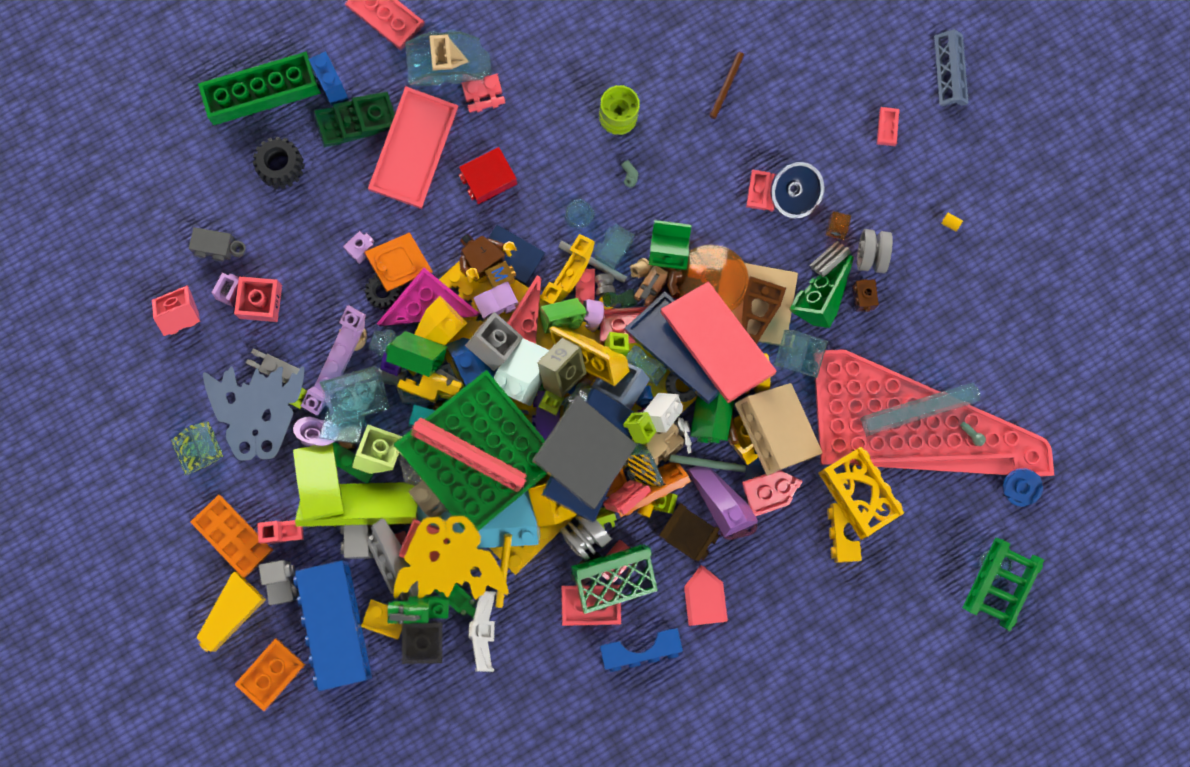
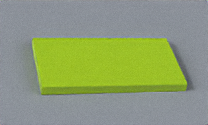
(368, 504)

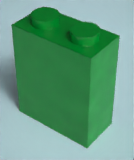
(416, 353)
(712, 420)

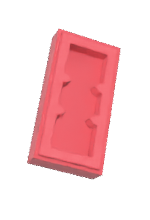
(888, 126)

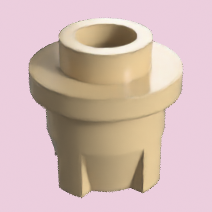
(640, 268)

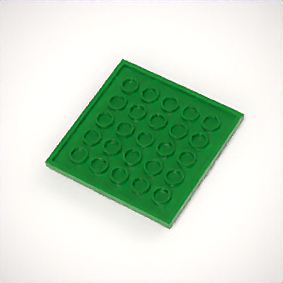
(490, 422)

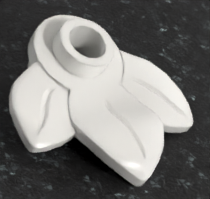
(683, 427)

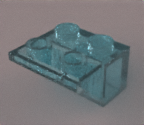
(801, 353)

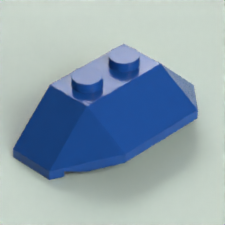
(466, 362)

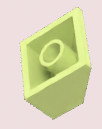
(376, 451)

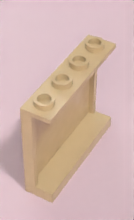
(778, 428)

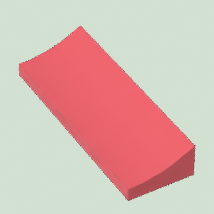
(468, 454)

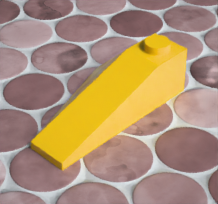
(439, 323)

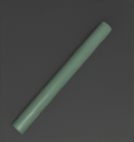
(707, 463)

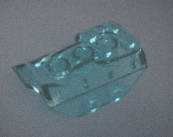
(420, 61)

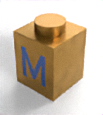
(500, 274)

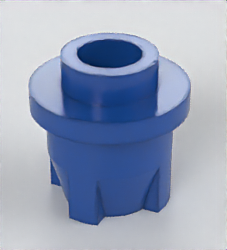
(645, 397)

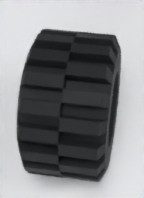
(272, 150)

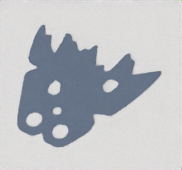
(249, 407)

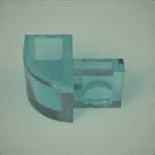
(650, 366)

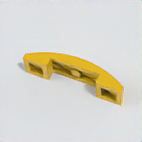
(572, 271)

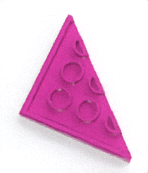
(419, 296)

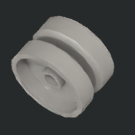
(874, 251)

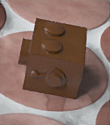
(865, 295)

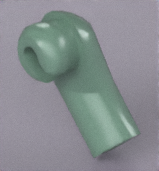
(632, 174)

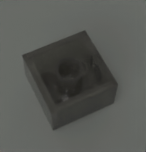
(422, 642)

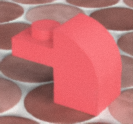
(279, 532)

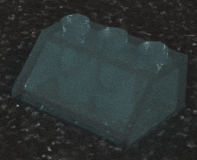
(354, 395)

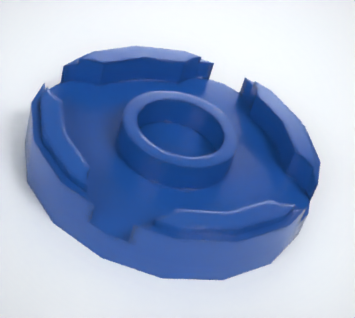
(1022, 487)

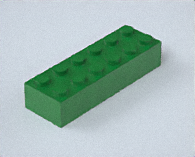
(259, 88)

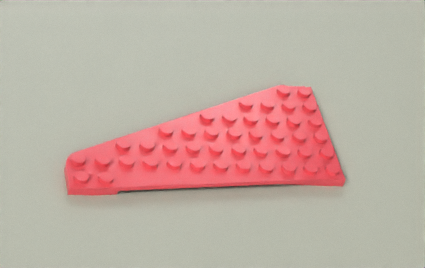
(858, 387)

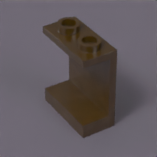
(689, 533)

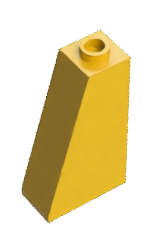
(230, 611)

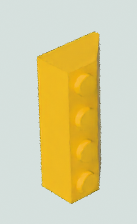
(598, 359)

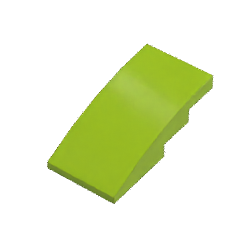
(318, 482)

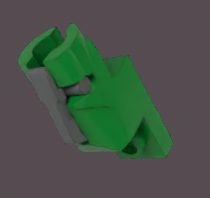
(417, 610)

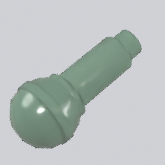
(977, 438)

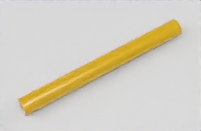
(504, 566)

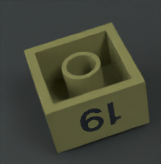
(561, 367)

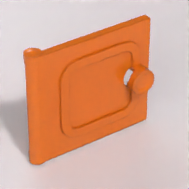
(397, 261)

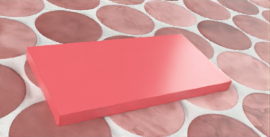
(413, 147)
(718, 342)

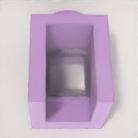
(226, 289)

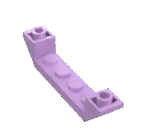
(339, 356)

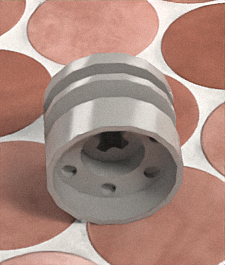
(584, 536)

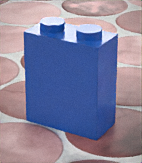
(328, 78)

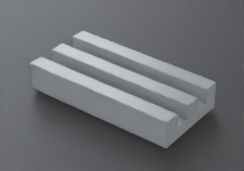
(828, 258)

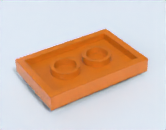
(270, 674)

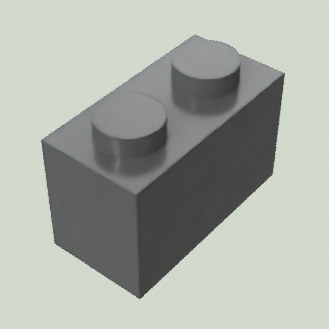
(211, 244)

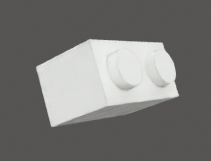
(664, 410)

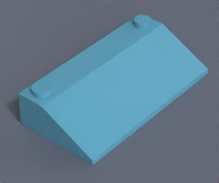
(515, 519)

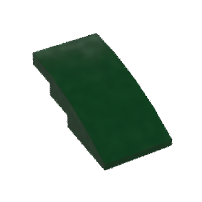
(355, 119)

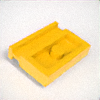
(377, 620)

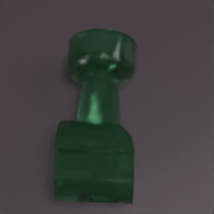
(626, 299)

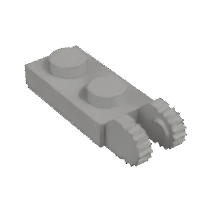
(271, 364)

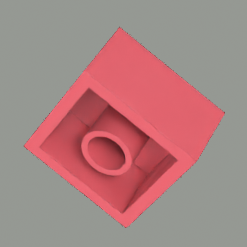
(258, 299)

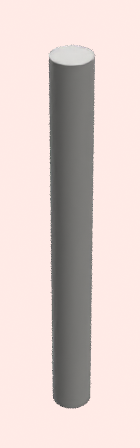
(597, 264)

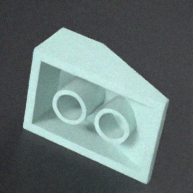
(520, 372)

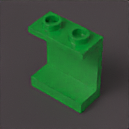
(670, 244)

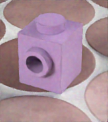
(358, 245)

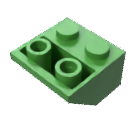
(562, 314)

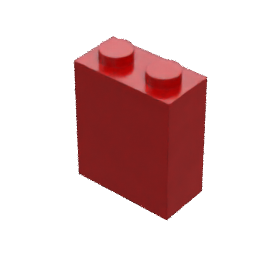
(487, 176)

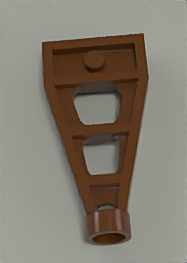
(765, 292)

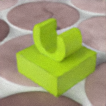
(551, 403)
(666, 504)
(605, 516)

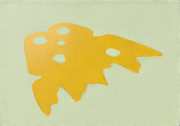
(453, 563)

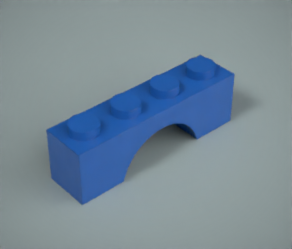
(666, 644)

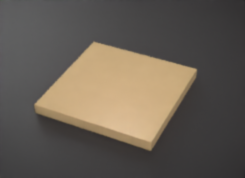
(781, 320)

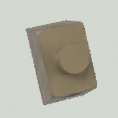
(427, 500)

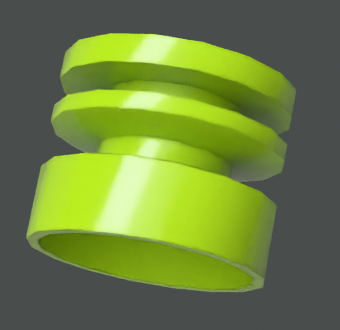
(622, 101)

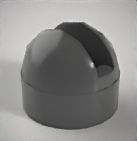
(234, 245)

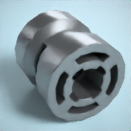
(604, 283)

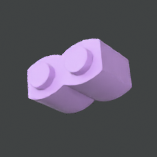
(496, 300)

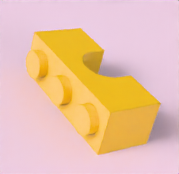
(843, 549)

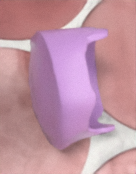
(594, 314)

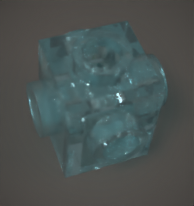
(381, 340)

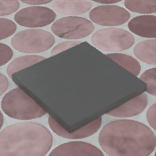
(584, 452)

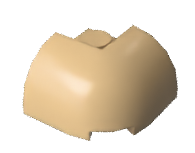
(664, 444)

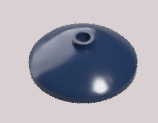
(807, 189)

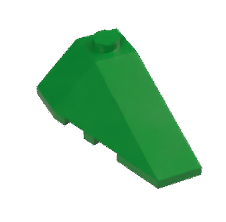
(823, 296)

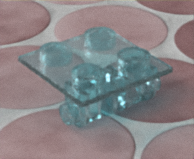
(345, 432)

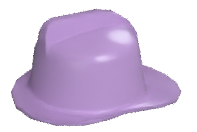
(309, 430)

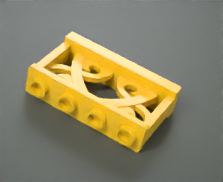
(873, 478)

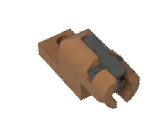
(653, 284)

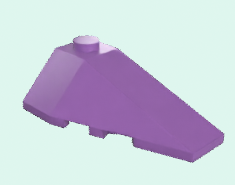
(723, 502)

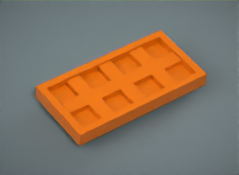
(673, 478)
(231, 536)

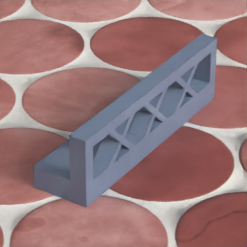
(957, 64)

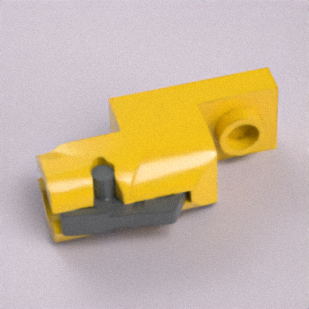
(431, 387)

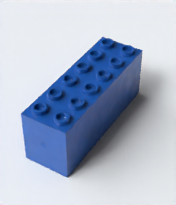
(332, 625)

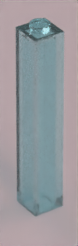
(920, 409)

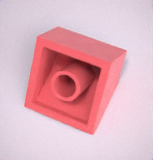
(175, 311)

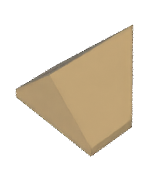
(445, 53)

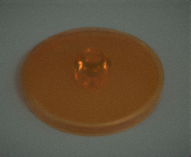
(721, 268)

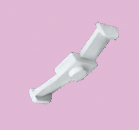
(482, 631)

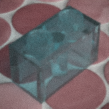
(614, 246)

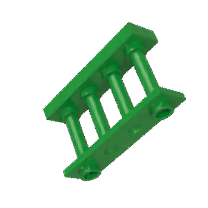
(986, 575)

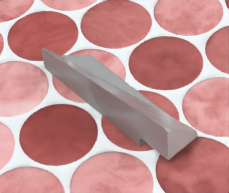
(386, 551)

